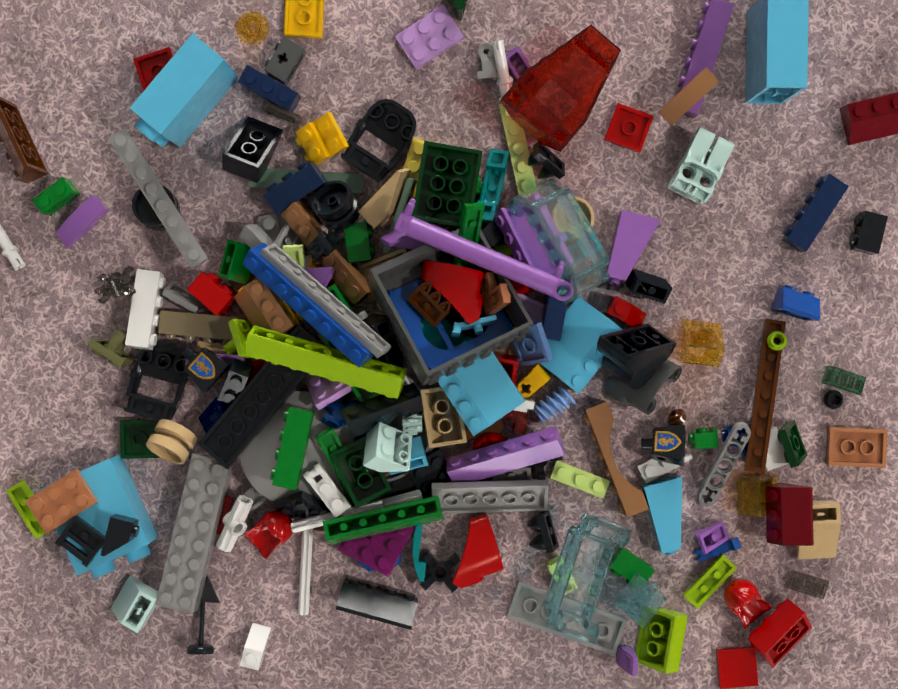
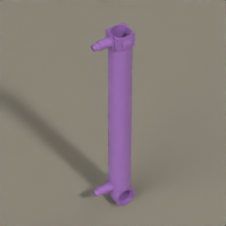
(482, 255)

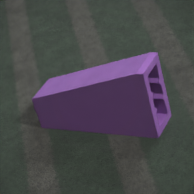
(628, 243)

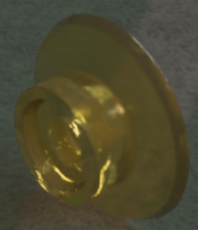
(255, 35)

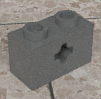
(283, 70)

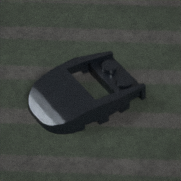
(391, 124)
(162, 363)

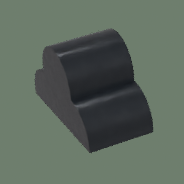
(634, 353)

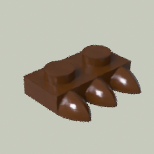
(429, 304)

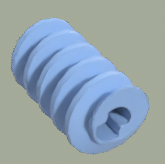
(553, 404)

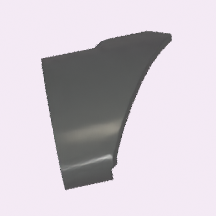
(643, 397)

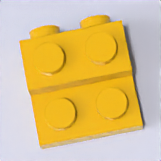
(321, 139)

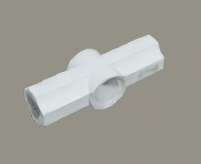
(234, 523)

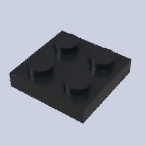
(433, 473)
(300, 506)

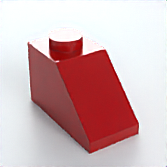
(625, 312)

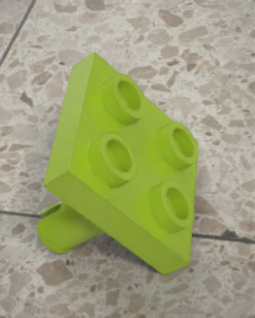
(239, 331)

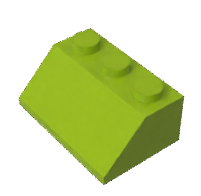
(662, 641)

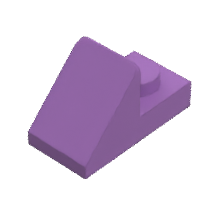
(711, 536)

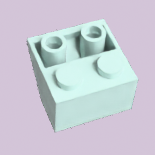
(387, 449)
(135, 604)

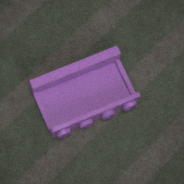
(523, 241)

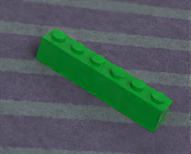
(383, 520)

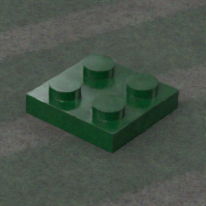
(134, 437)
(792, 443)

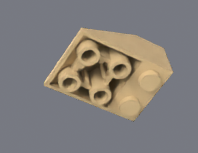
(825, 531)

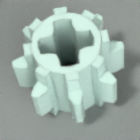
(412, 424)

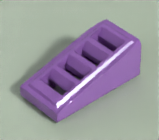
(525, 64)
(627, 659)

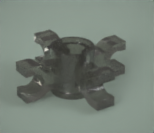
(115, 285)

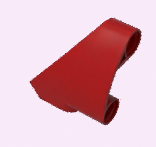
(457, 285)
(480, 553)

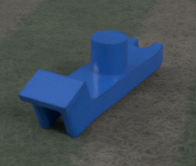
(730, 544)

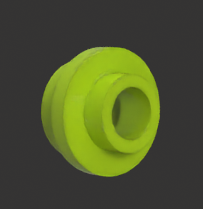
(781, 336)

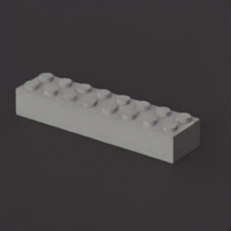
(194, 534)

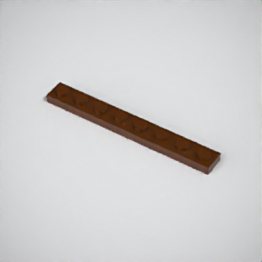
(764, 400)

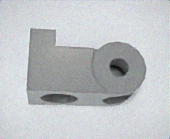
(488, 64)

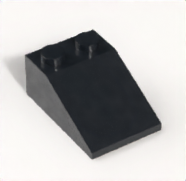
(251, 149)

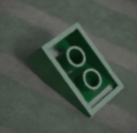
(360, 481)

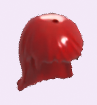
(270, 532)
(745, 601)

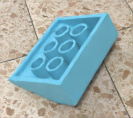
(577, 353)
(481, 393)

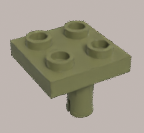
(113, 349)

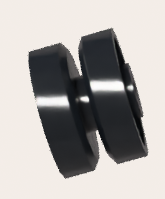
(335, 205)
(146, 214)

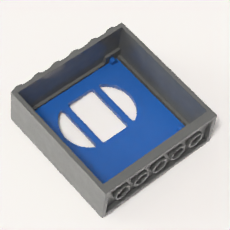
(400, 277)

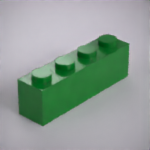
(293, 447)

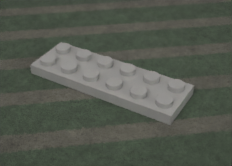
(492, 496)
(529, 609)

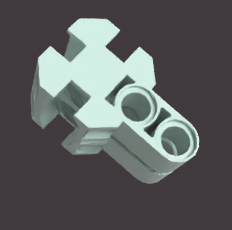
(694, 161)

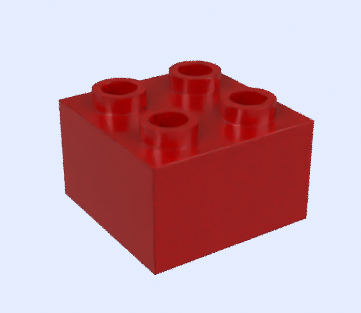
(213, 293)

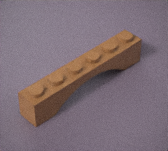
(306, 226)
(601, 421)

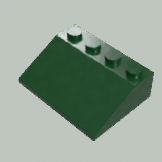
(445, 183)

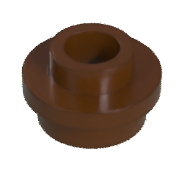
(677, 417)

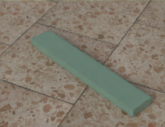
(354, 181)

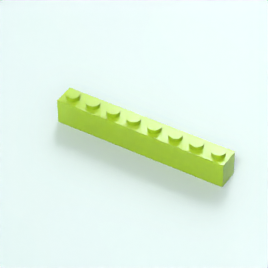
(324, 362)

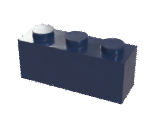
(269, 89)
(294, 186)

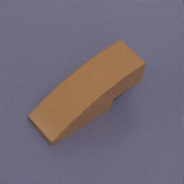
(688, 96)

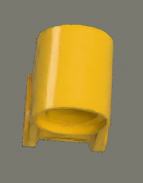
(535, 378)

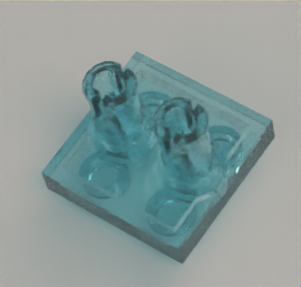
(640, 600)

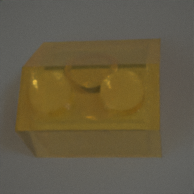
(701, 343)
(752, 494)

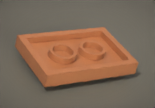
(856, 447)
(61, 501)

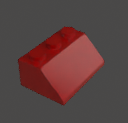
(780, 632)

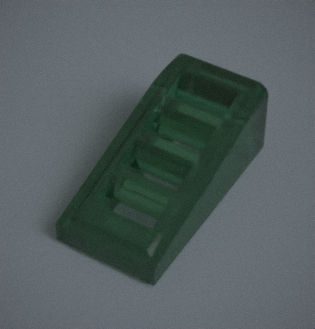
(832, 376)

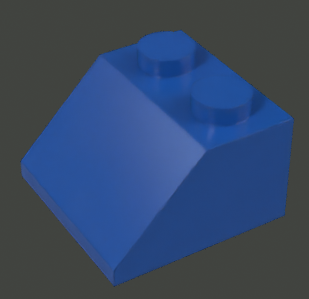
(797, 304)

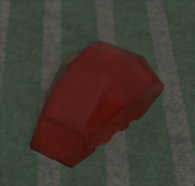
(562, 88)

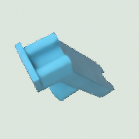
(477, 326)

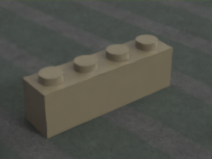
(195, 325)

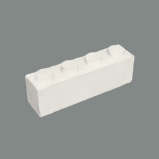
(145, 309)

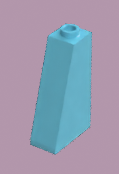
(665, 512)

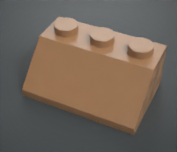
(265, 307)

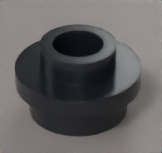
(838, 402)

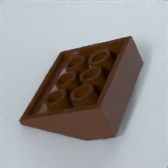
(19, 144)

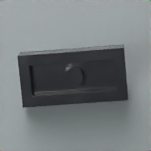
(551, 163)
(547, 539)

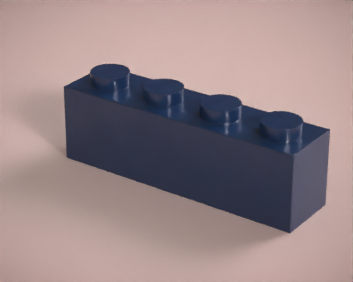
(814, 213)

